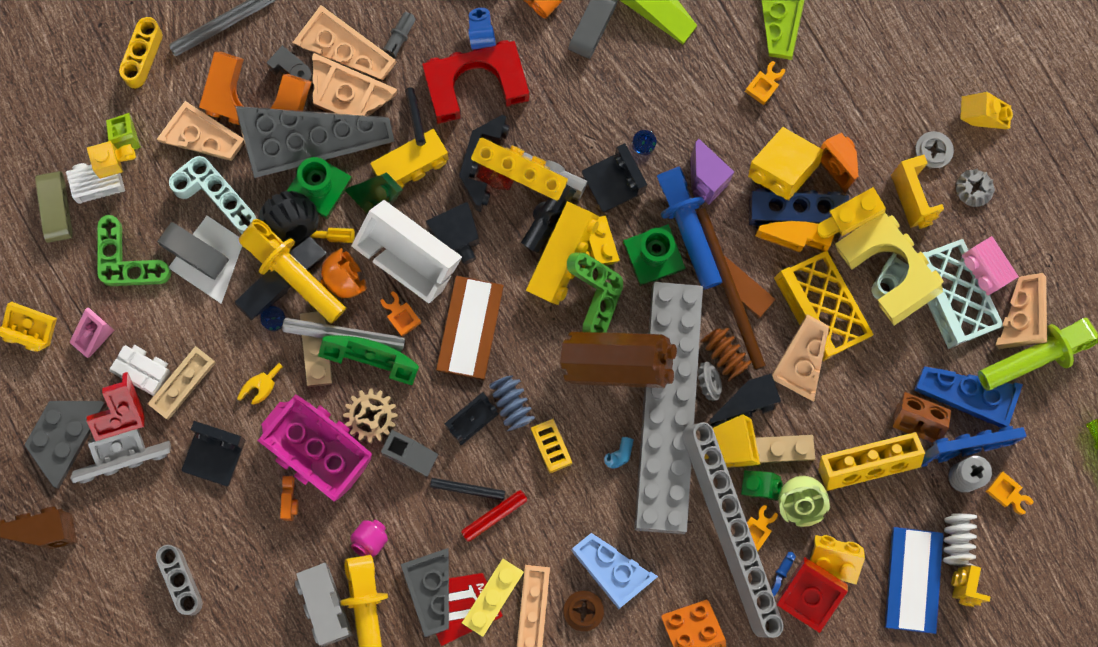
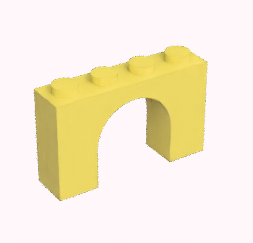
(884, 236)

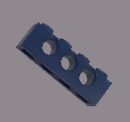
(762, 214)

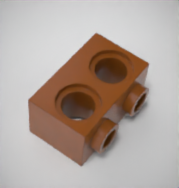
(921, 416)

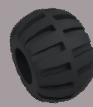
(290, 216)

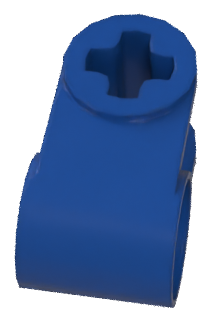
(480, 29)

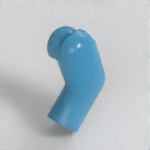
(620, 456)

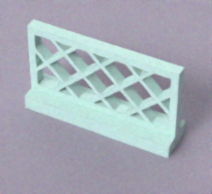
(941, 305)

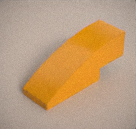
(794, 235)

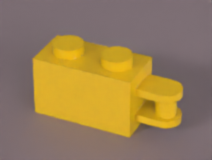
(852, 214)

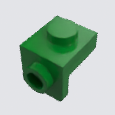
(761, 485)

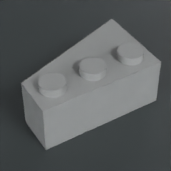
(323, 605)

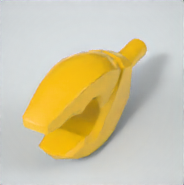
(262, 382)

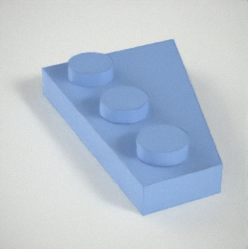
(614, 572)

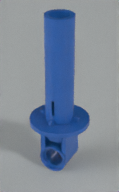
(683, 210)

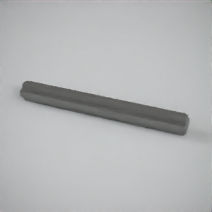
(217, 25)

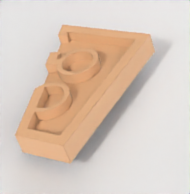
(200, 133)
(803, 358)

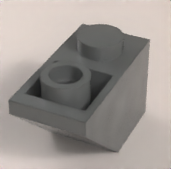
(409, 453)

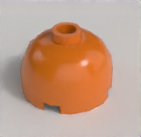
(341, 275)

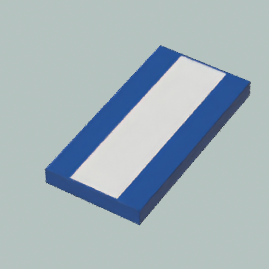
(914, 580)

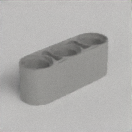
(169, 572)

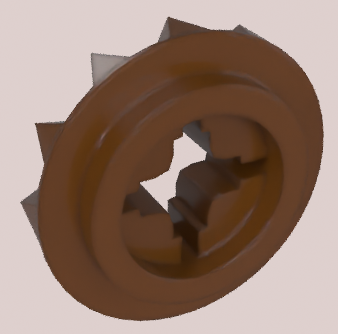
(591, 620)

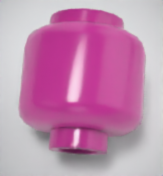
(368, 538)

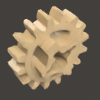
(381, 412)

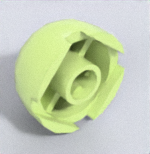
(803, 501)

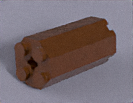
(618, 359)

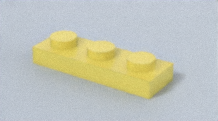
(492, 597)

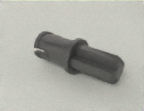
(399, 34)

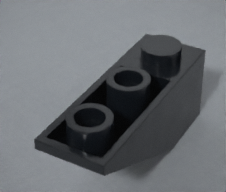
(751, 397)

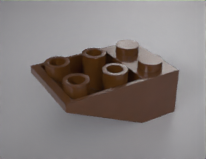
(48, 530)

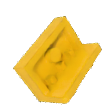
(602, 244)
(27, 327)
(838, 557)
(965, 586)

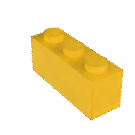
(411, 160)

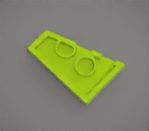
(782, 26)

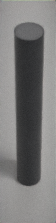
(415, 116)
(467, 489)

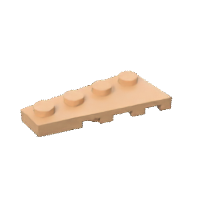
(339, 42)

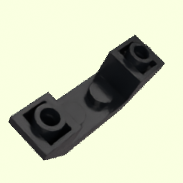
(477, 190)

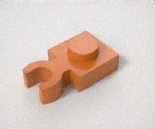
(402, 317)
(289, 504)

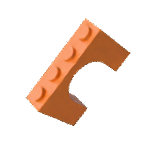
(221, 89)

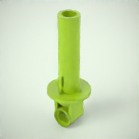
(1060, 347)

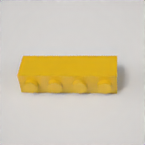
(568, 237)

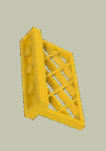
(801, 306)

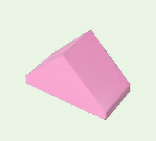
(90, 333)

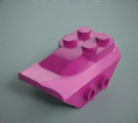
(314, 446)

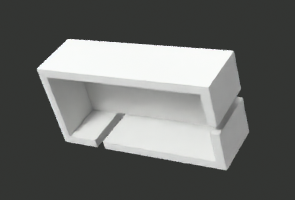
(410, 253)

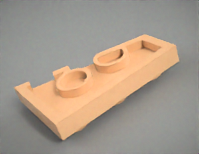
(1028, 314)

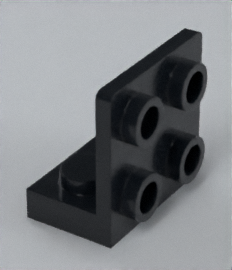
(615, 179)
(213, 454)

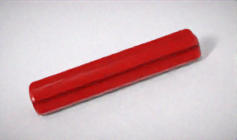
(494, 515)

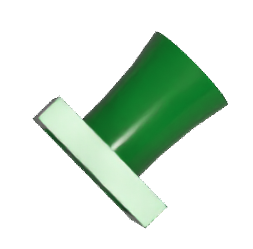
(327, 191)
(650, 265)

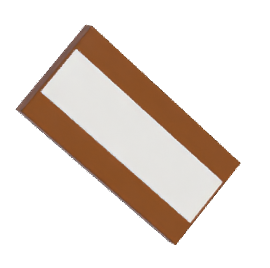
(470, 328)

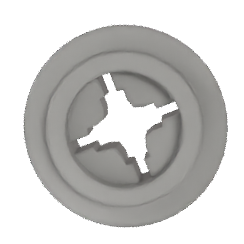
(942, 144)
(979, 197)
(710, 381)

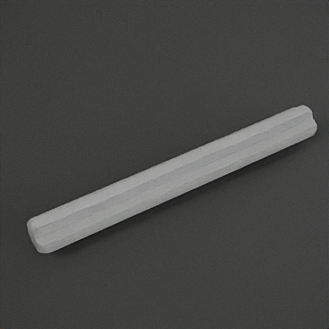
(320, 330)

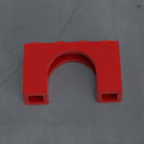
(499, 60)

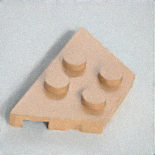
(345, 90)

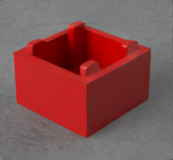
(812, 594)

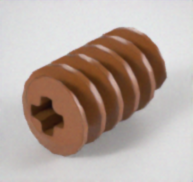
(726, 352)

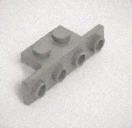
(119, 452)

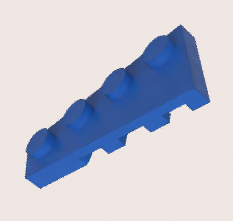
(969, 395)
(966, 445)

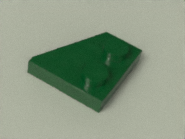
(374, 190)

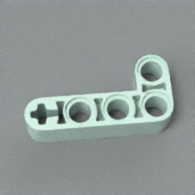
(206, 181)

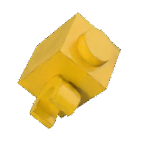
(107, 159)

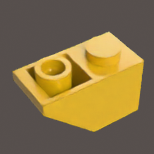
(986, 111)

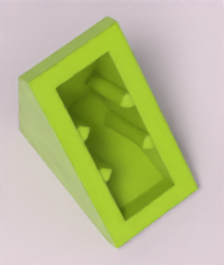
(122, 131)

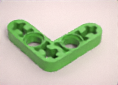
(115, 262)
(604, 290)

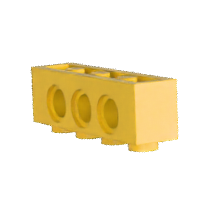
(871, 461)

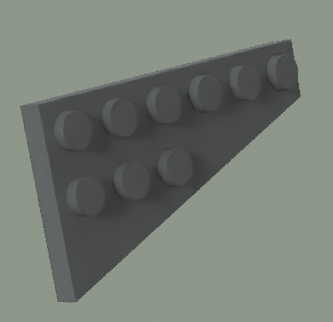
(286, 138)

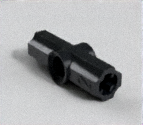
(545, 219)

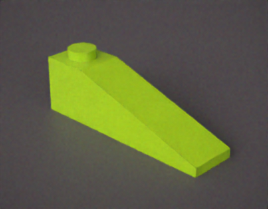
(666, 15)

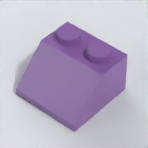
(708, 173)

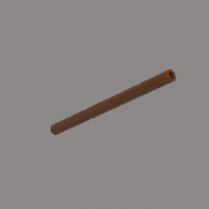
(731, 291)

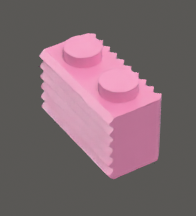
(989, 266)

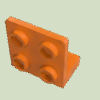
(694, 626)

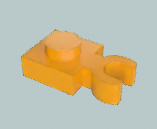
(764, 85)
(1006, 491)
(758, 527)

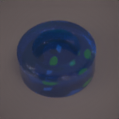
(644, 142)
(272, 318)

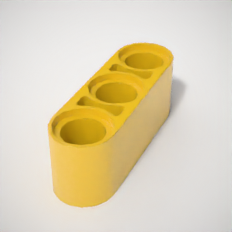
(138, 42)

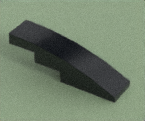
(272, 286)

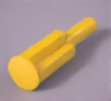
(336, 235)

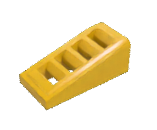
(560, 464)

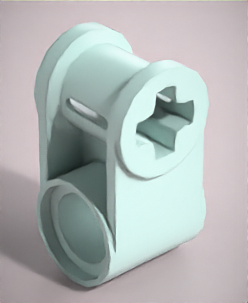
(892, 274)

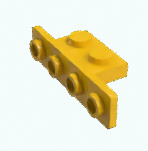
(520, 168)

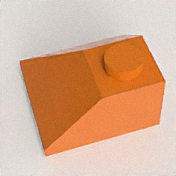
(840, 160)

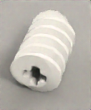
(959, 539)

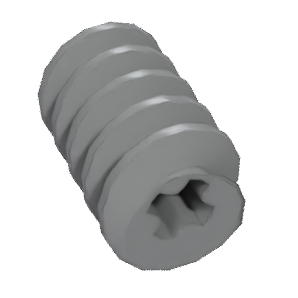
(970, 474)

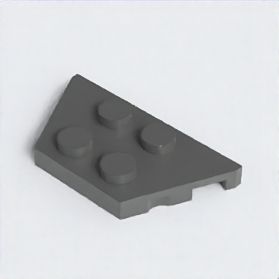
(61, 436)

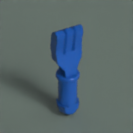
(782, 571)

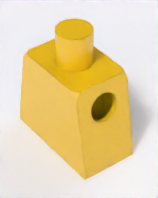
(737, 442)

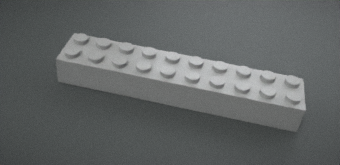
(667, 411)

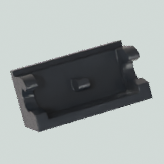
(471, 419)

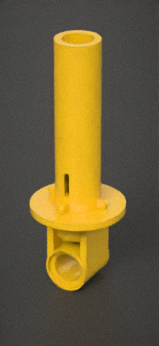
(275, 256)
(363, 599)

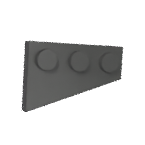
(429, 590)

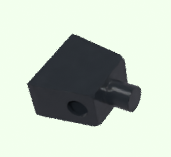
(456, 231)

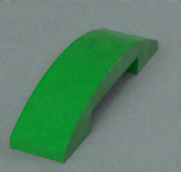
(370, 353)

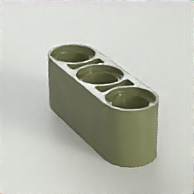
(54, 206)

